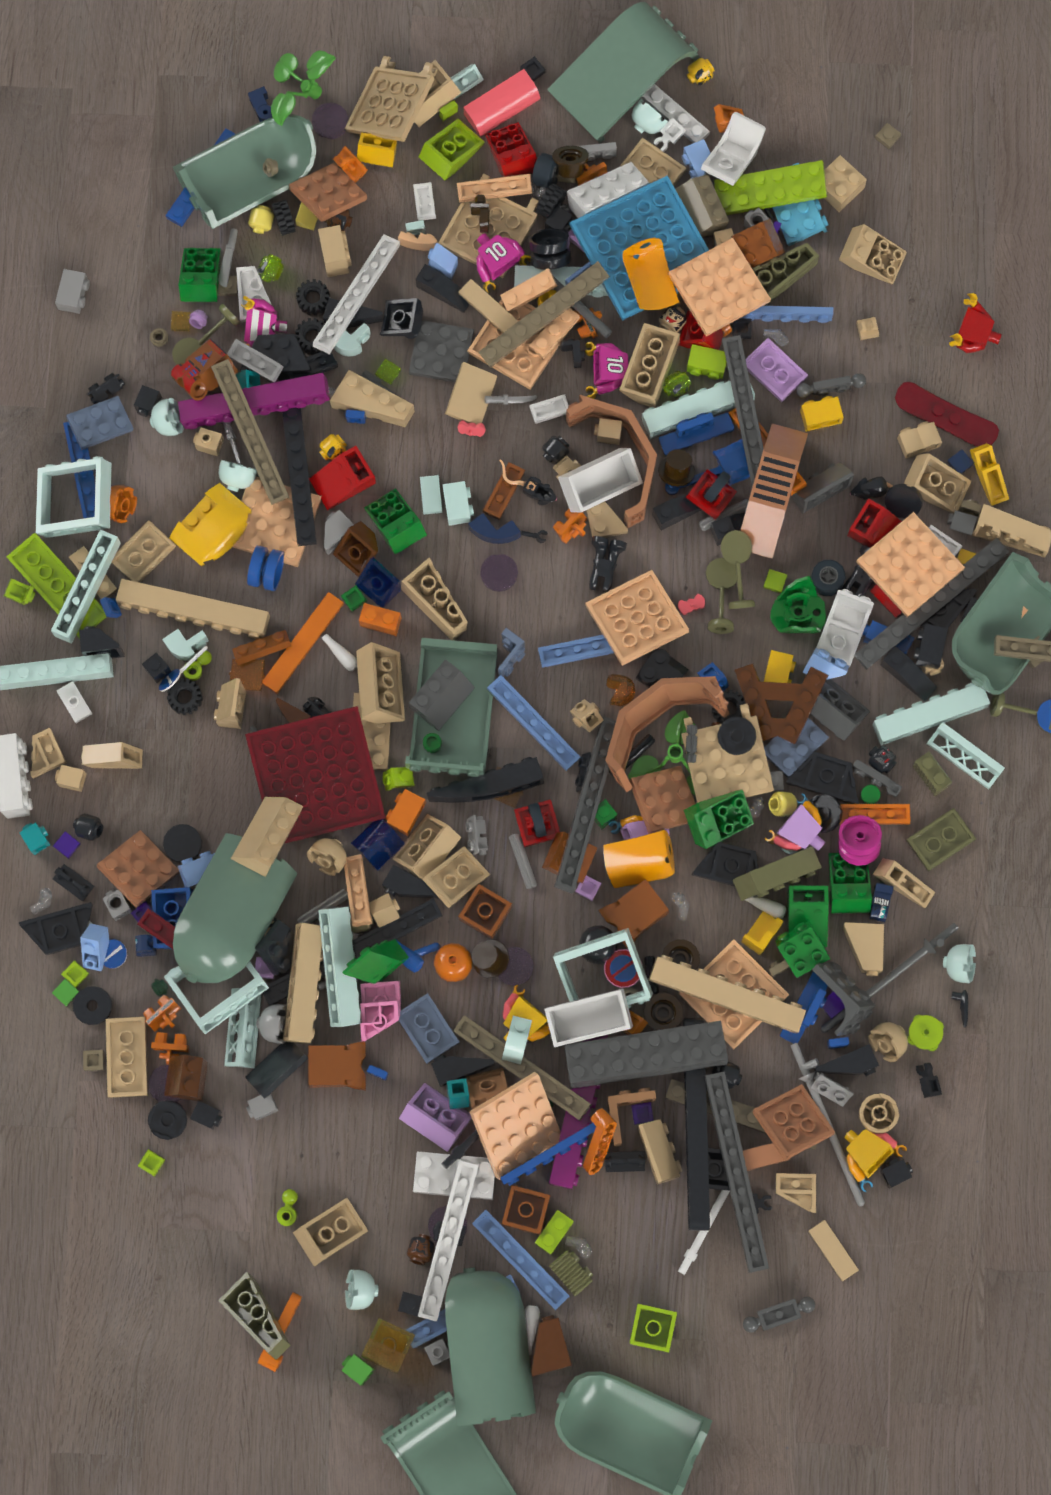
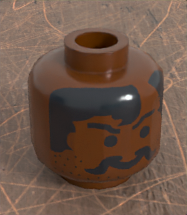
(342, 219)
(420, 1249)

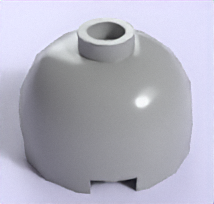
(272, 1023)

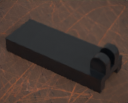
(319, 363)

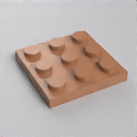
(328, 192)
(662, 798)
(138, 868)
(793, 1122)

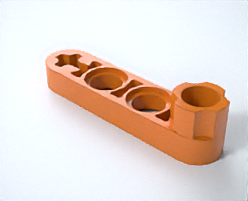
(600, 1141)
(267, 1360)

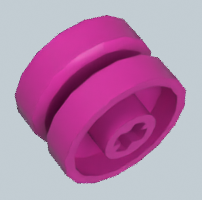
(859, 840)

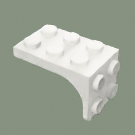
(735, 149)
(845, 625)

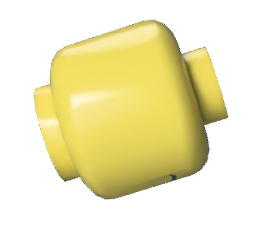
(261, 219)
(782, 804)

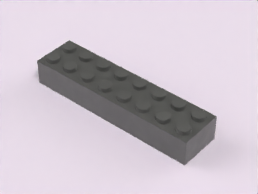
(646, 1054)

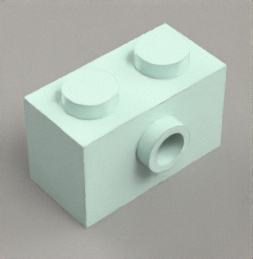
(456, 503)

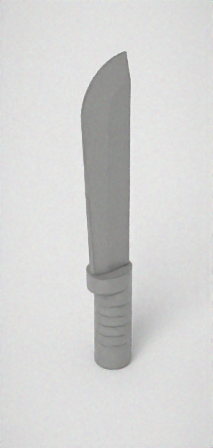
(227, 260)

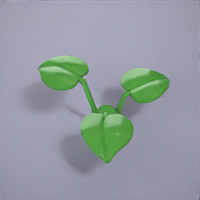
(285, 103)
(649, 764)

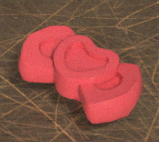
(471, 428)
(692, 604)

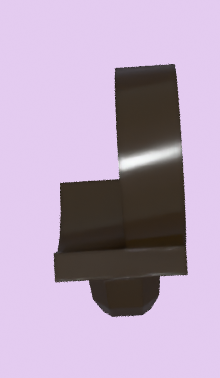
(481, 209)

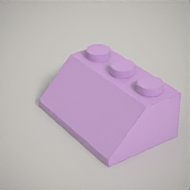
(431, 1116)

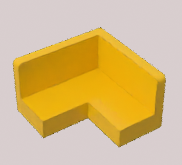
(762, 933)

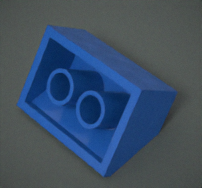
(169, 906)

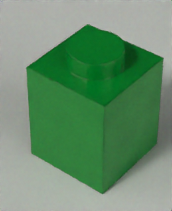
(605, 814)

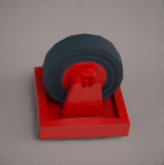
(712, 493)
(537, 823)

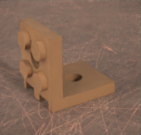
(476, 1086)
(623, 1099)

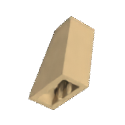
(112, 756)
(867, 946)

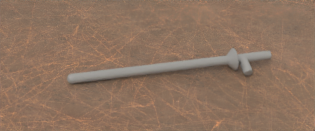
(808, 1078)

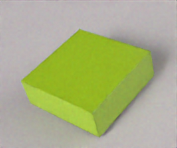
(448, 110)
(775, 581)
(75, 974)
(151, 1162)

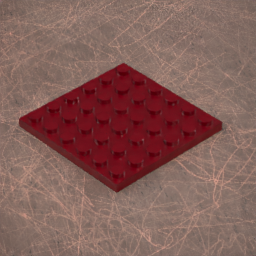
(321, 767)

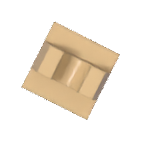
(867, 328)

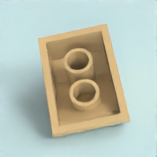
(937, 482)
(231, 704)
(330, 1231)

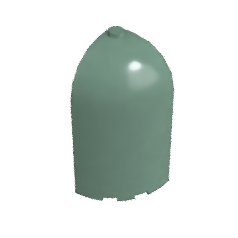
(231, 173)
(1000, 613)
(228, 915)
(488, 1348)
(630, 1430)

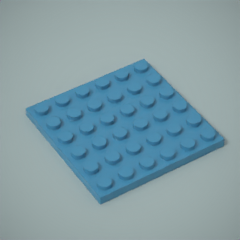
(631, 219)

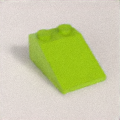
(450, 149)

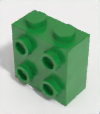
(802, 948)

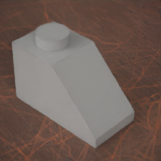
(335, 529)

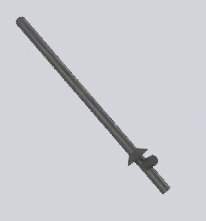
(928, 947)

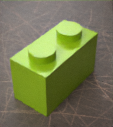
(706, 362)
(554, 1232)

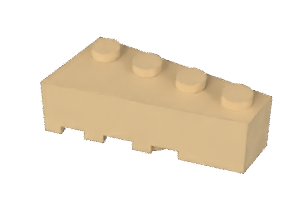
(377, 402)
(1012, 531)
(434, 599)

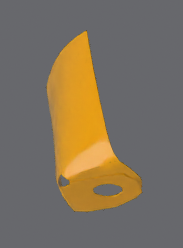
(650, 275)
(639, 859)

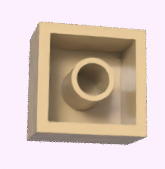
(842, 183)
(335, 250)

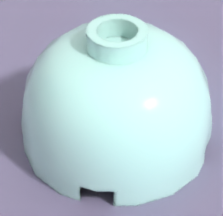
(647, 118)
(166, 418)
(236, 475)
(960, 963)
(360, 1290)

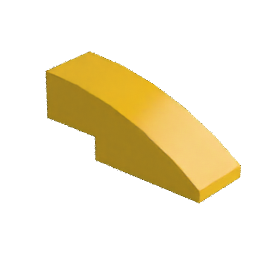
(989, 474)

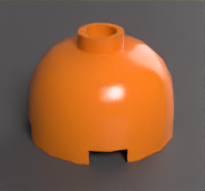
(122, 503)
(453, 972)

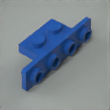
(695, 431)
(811, 999)

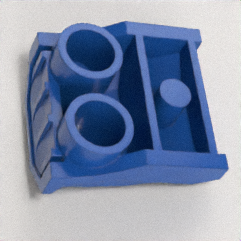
(733, 461)

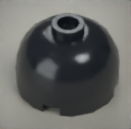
(601, 955)

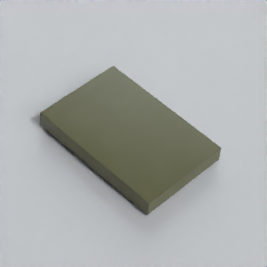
(941, 839)

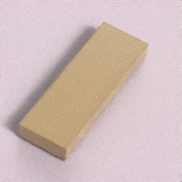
(833, 1250)

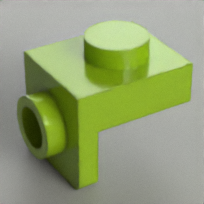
(19, 592)
(398, 778)

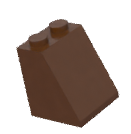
(186, 1077)
(550, 1347)

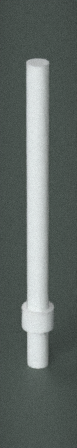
(690, 1254)

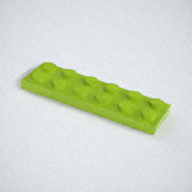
(773, 188)
(50, 577)

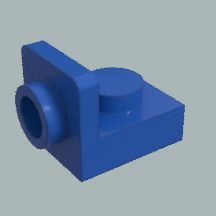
(713, 670)

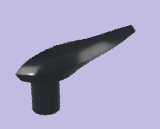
(963, 997)

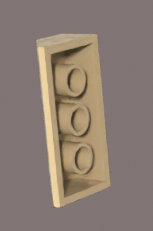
(650, 364)
(380, 684)
(267, 834)

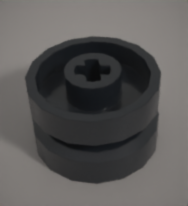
(549, 249)

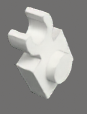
(671, 132)

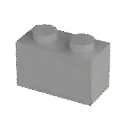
(72, 291)

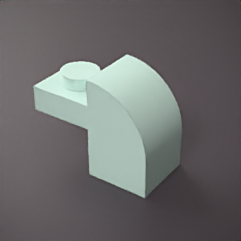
(349, 344)
(184, 649)
(516, 1039)

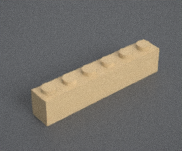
(303, 984)

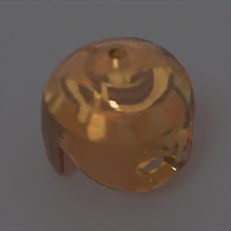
(624, 689)

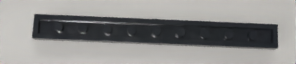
(299, 474)
(397, 929)

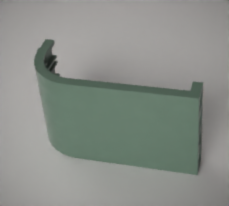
(620, 68)
(468, 729)
(443, 1455)

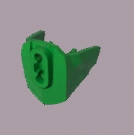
(802, 599)

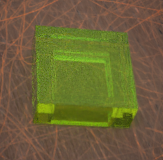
(388, 371)

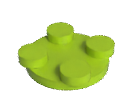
(925, 1032)

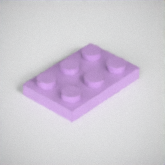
(775, 370)

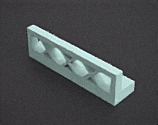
(970, 750)
(247, 1032)

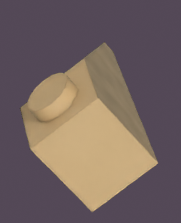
(904, 882)

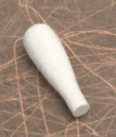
(344, 656)
(768, 906)
(532, 1316)

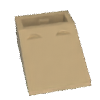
(872, 254)

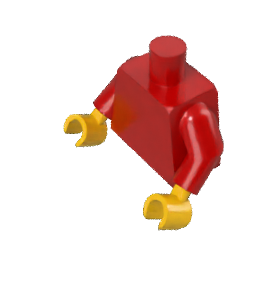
(975, 328)

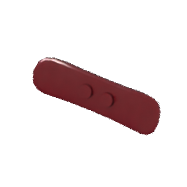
(945, 415)

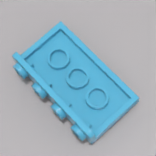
(800, 220)

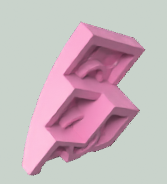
(379, 1007)

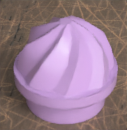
(198, 319)

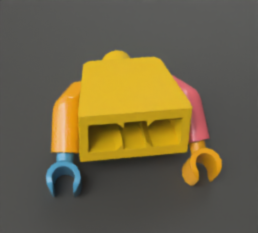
(518, 1006)
(868, 1153)

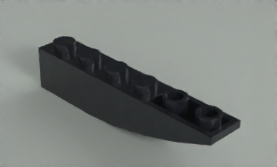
(492, 784)

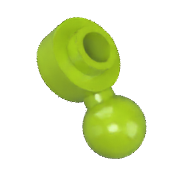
(203, 659)
(289, 1198)

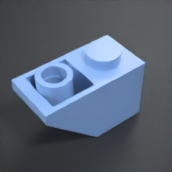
(694, 157)
(443, 260)
(824, 662)
(192, 870)
(94, 946)

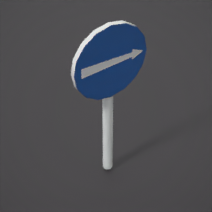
(174, 675)
(116, 954)

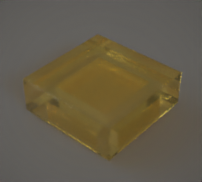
(180, 321)

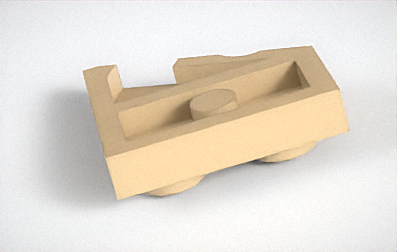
(604, 521)
(45, 753)
(798, 1189)

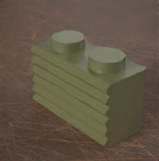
(932, 773)
(571, 1273)

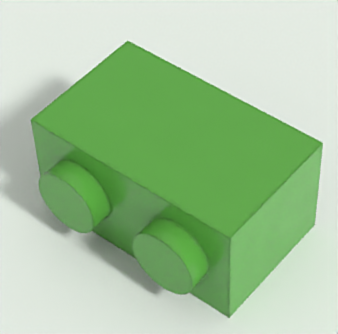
(357, 1369)

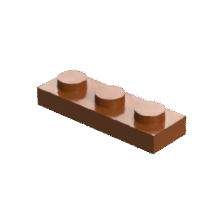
(503, 492)
(261, 647)

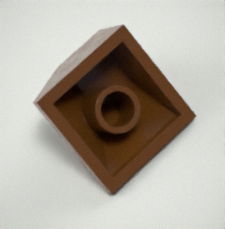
(357, 548)

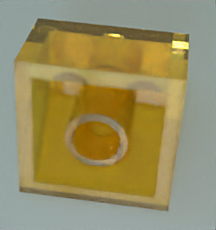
(388, 1346)

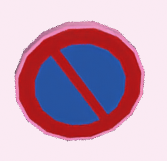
(621, 970)

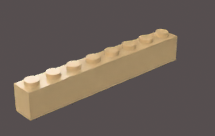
(192, 608)
(727, 995)

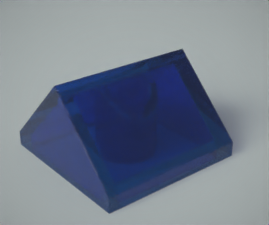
(378, 583)
(378, 843)

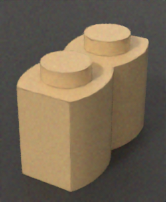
(919, 439)

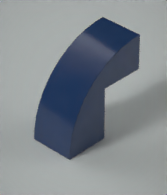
(484, 530)

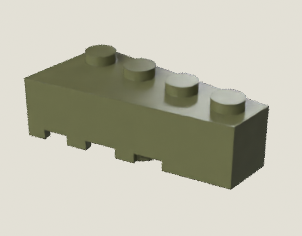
(786, 270)
(777, 873)
(253, 1312)

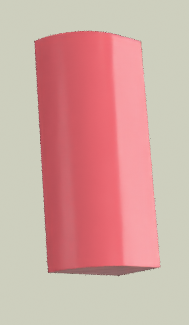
(501, 103)

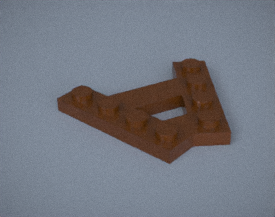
(802, 694)

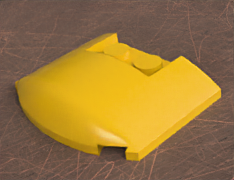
(212, 525)

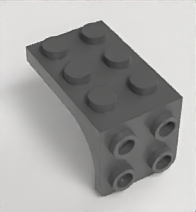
(856, 1001)

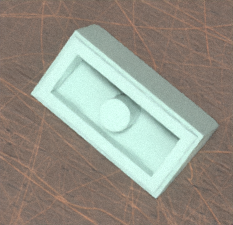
(467, 79)

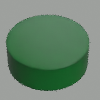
(432, 743)
(870, 794)

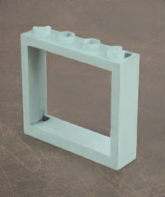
(102, 498)
(596, 944)
(225, 1008)

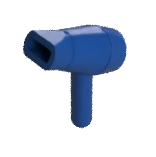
(415, 962)

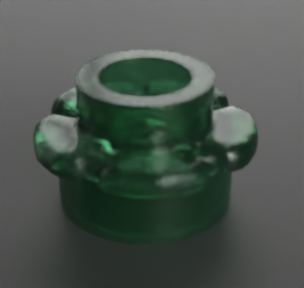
(159, 987)

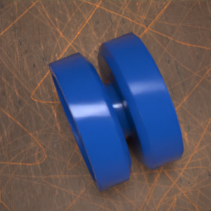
(265, 568)

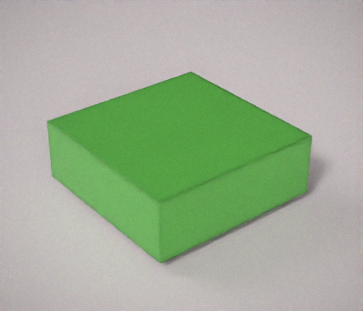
(65, 992)

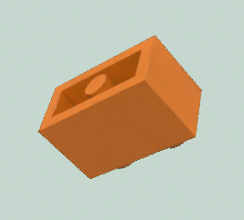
(380, 619)
(405, 812)

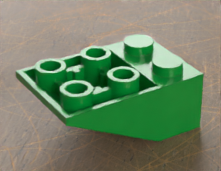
(199, 275)
(395, 521)
(718, 818)
(848, 886)
(810, 905)
(376, 962)

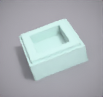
(415, 227)

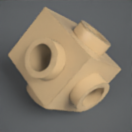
(565, 465)
(586, 715)

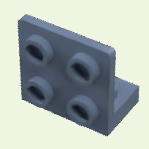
(516, 647)

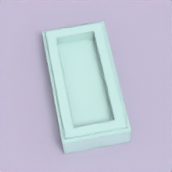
(431, 494)

